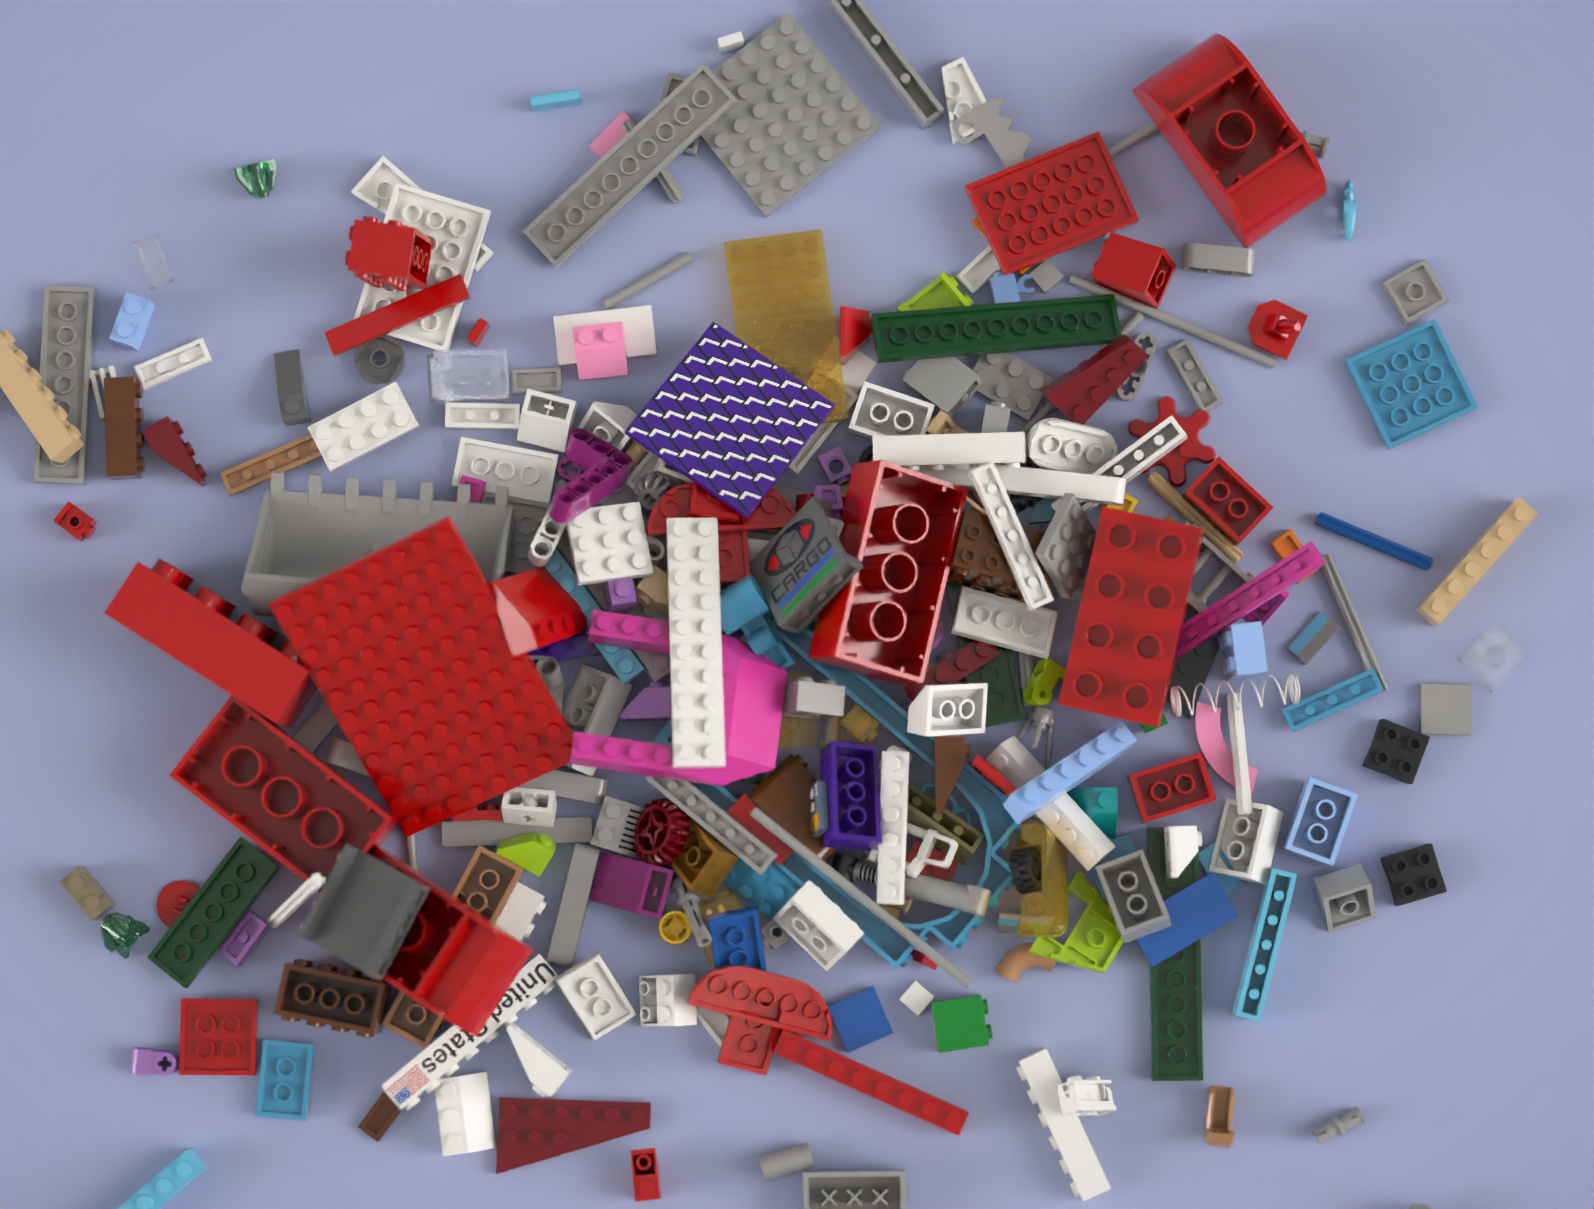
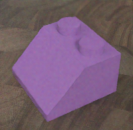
(649, 705)

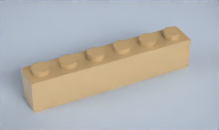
(36, 403)
(1476, 561)

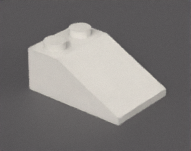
(541, 1066)

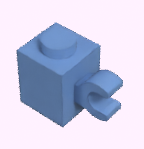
(1006, 290)

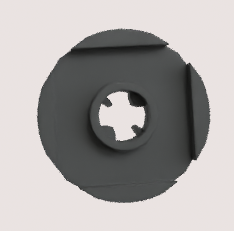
(385, 372)

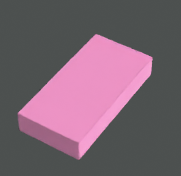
(609, 136)

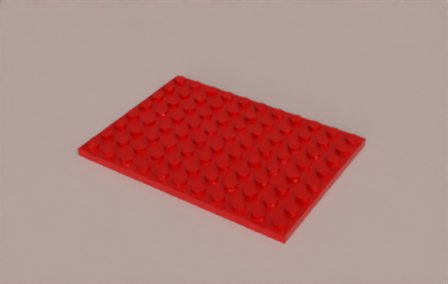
(425, 677)

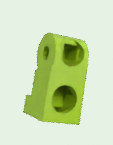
(1042, 682)

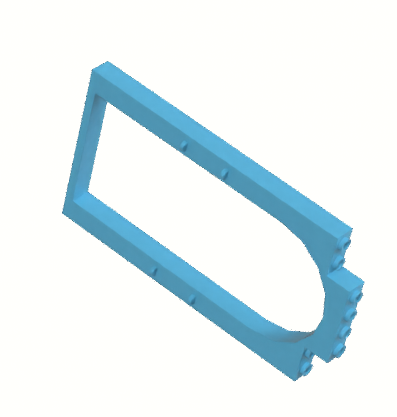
(978, 792)

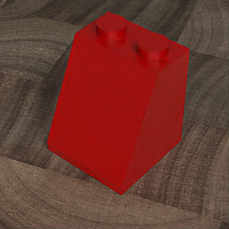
(1134, 269)

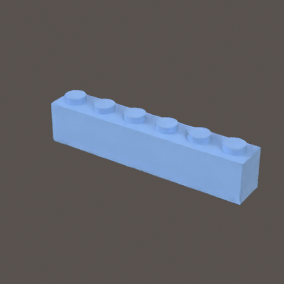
(1069, 772)

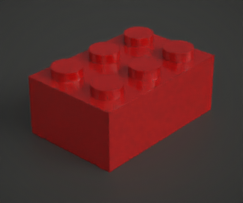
(1227, 501)
(1171, 788)

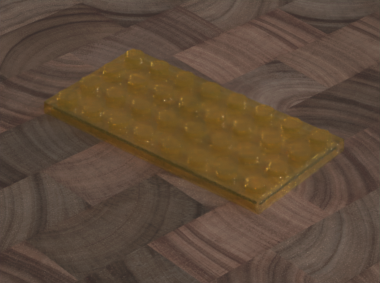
(787, 309)

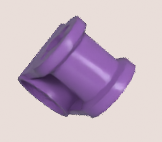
(150, 1061)

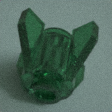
(257, 177)
(121, 932)

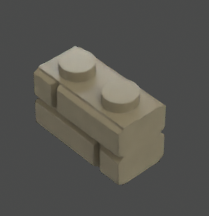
(88, 893)

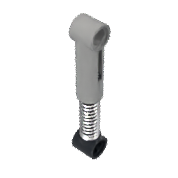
(923, 888)

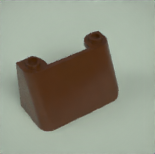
(787, 802)

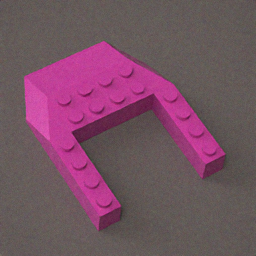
(751, 709)

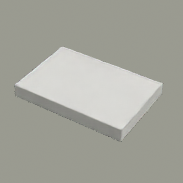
(595, 996)

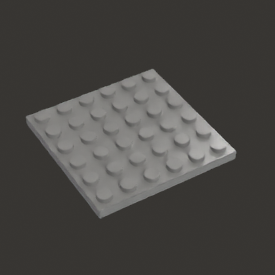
(788, 116)

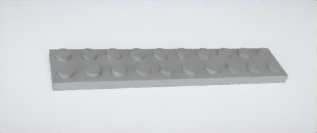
(630, 165)

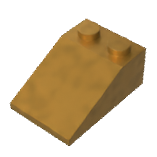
(704, 861)

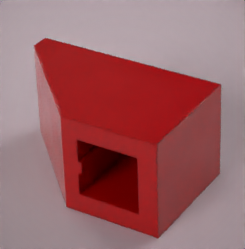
(645, 1174)

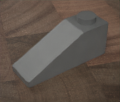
(291, 388)

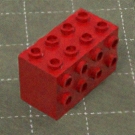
(389, 254)

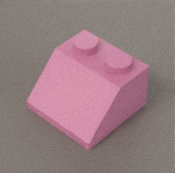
(600, 350)

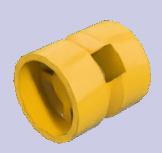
(675, 927)

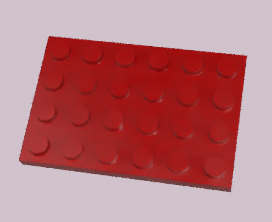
(1051, 203)

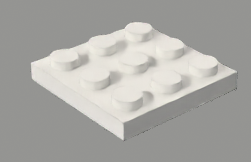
(609, 544)

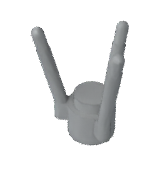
(1041, 720)

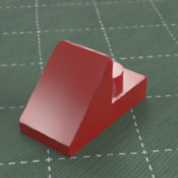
(489, 812)

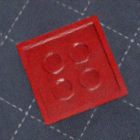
(218, 1036)

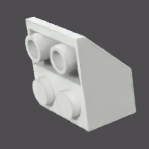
(546, 420)
(665, 999)

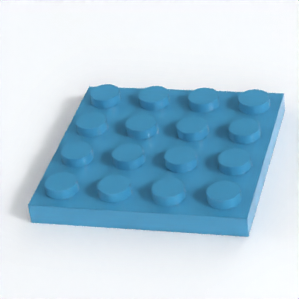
(1411, 384)

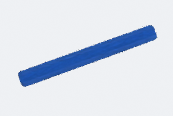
(1373, 541)

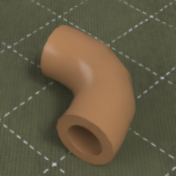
(1019, 959)

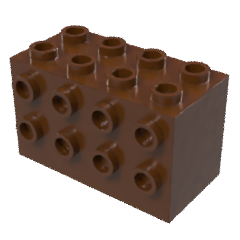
(980, 558)
(332, 998)

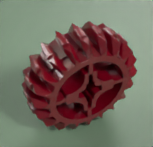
(661, 832)

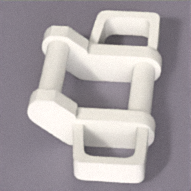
(922, 858)

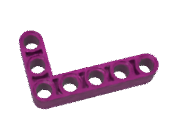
(606, 472)

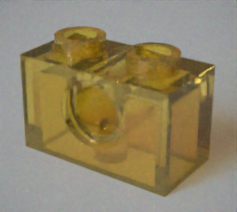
(860, 725)

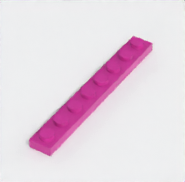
(1249, 597)

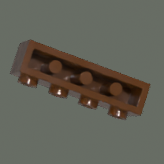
(123, 428)

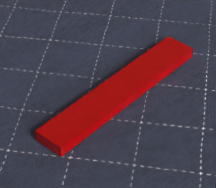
(397, 315)

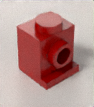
(67, 516)

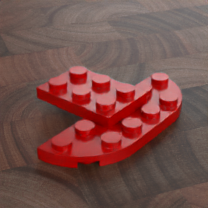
(733, 550)
(758, 1009)

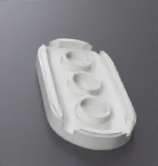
(1069, 446)

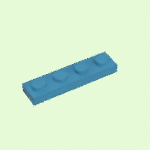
(1332, 700)

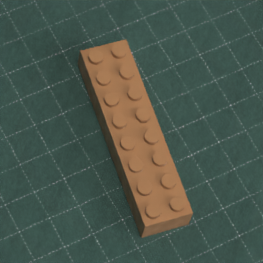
(486, 889)

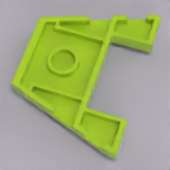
(1092, 940)

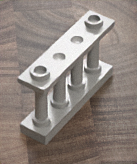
(1198, 600)

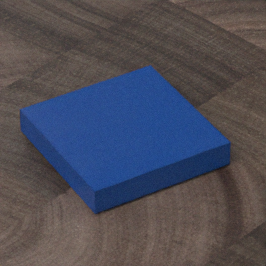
(860, 1019)

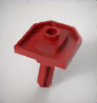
(1276, 328)

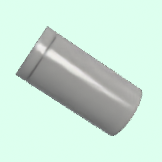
(786, 1161)

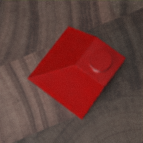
(854, 331)

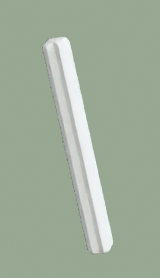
(1239, 756)
(296, 900)

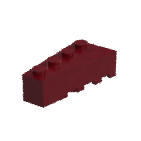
(1095, 379)

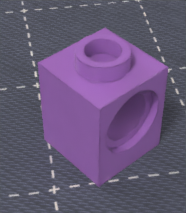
(835, 455)

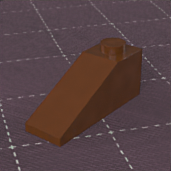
(949, 760)

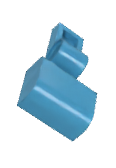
(744, 608)

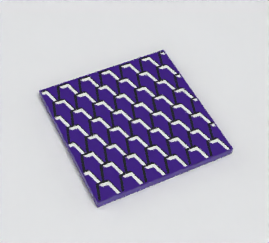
(729, 419)

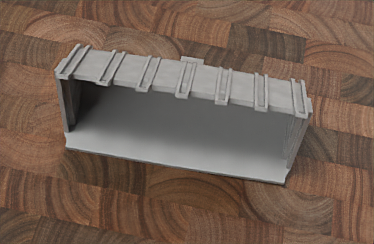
(318, 532)

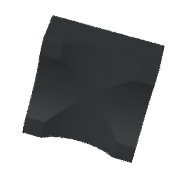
(1396, 751)
(1413, 874)

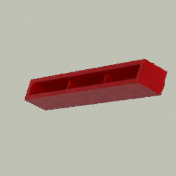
(871, 1082)

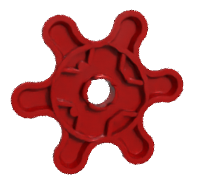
(1187, 451)

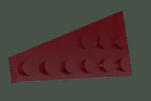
(548, 1128)

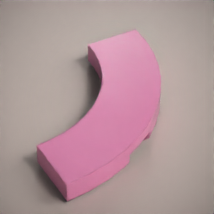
(1214, 746)

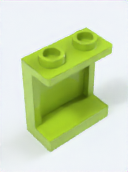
(938, 294)

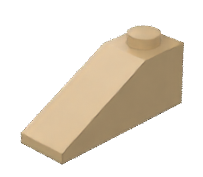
(653, 591)

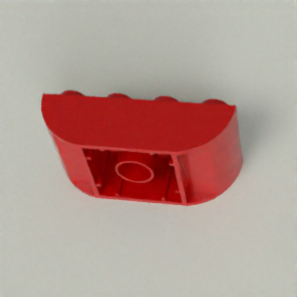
(1233, 138)
(453, 956)

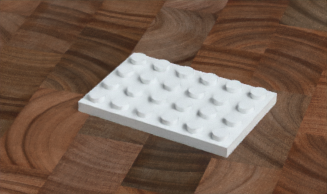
(456, 237)

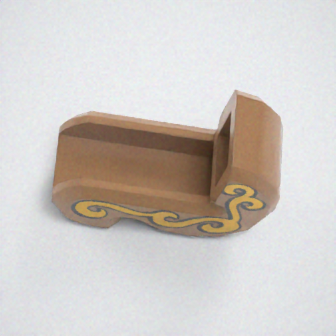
(1219, 1116)

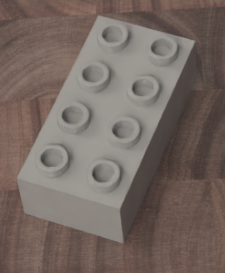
(854, 1189)

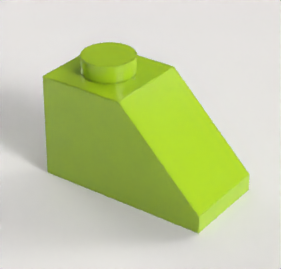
(528, 851)

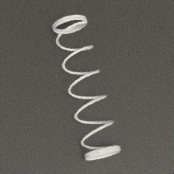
(1176, 706)

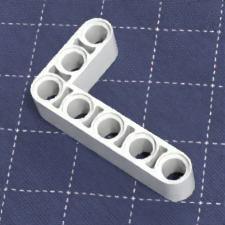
(548, 543)

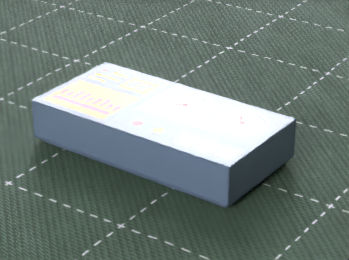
(818, 809)

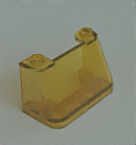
(1045, 912)

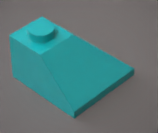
(1099, 805)

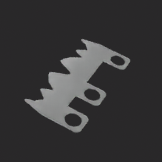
(1008, 144)

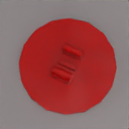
(174, 900)

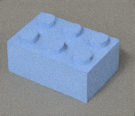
(1243, 651)
(1319, 821)

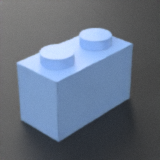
(132, 321)

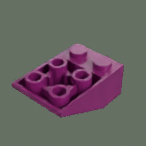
(632, 885)

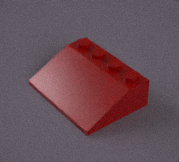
(536, 610)

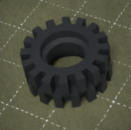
(1026, 869)

